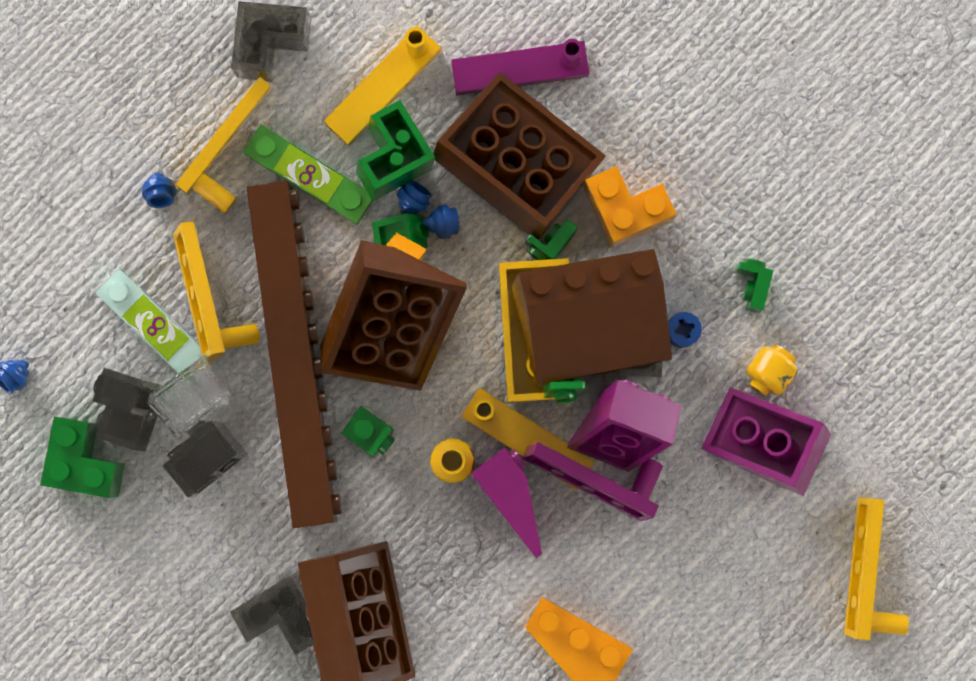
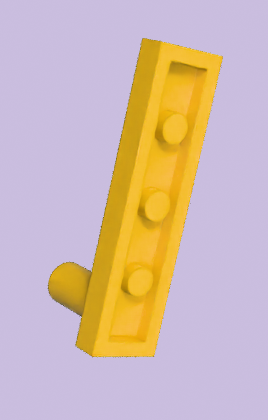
(383, 85)
(195, 176)
(210, 337)
(515, 429)
(860, 617)

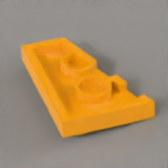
(576, 645)

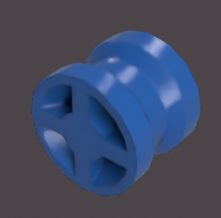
(679, 331)

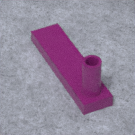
(522, 66)
(632, 502)

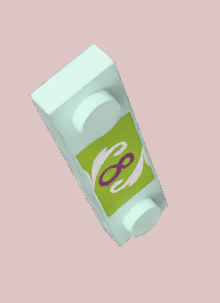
(149, 321)

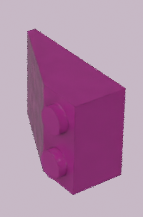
(627, 426)
(767, 440)
(509, 491)

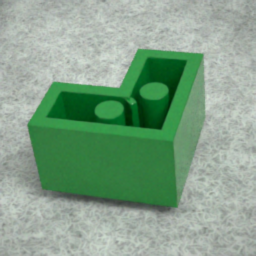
(401, 153)
(71, 463)

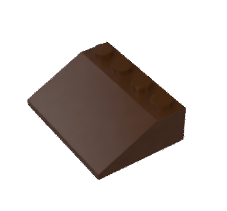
(517, 156)
(593, 316)
(389, 318)
(356, 616)

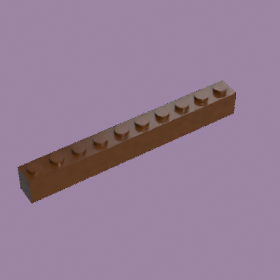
(292, 354)

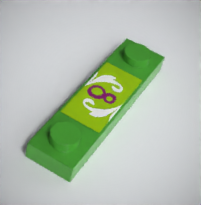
(308, 174)

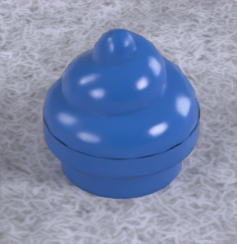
(159, 191)
(413, 198)
(443, 222)
(13, 375)

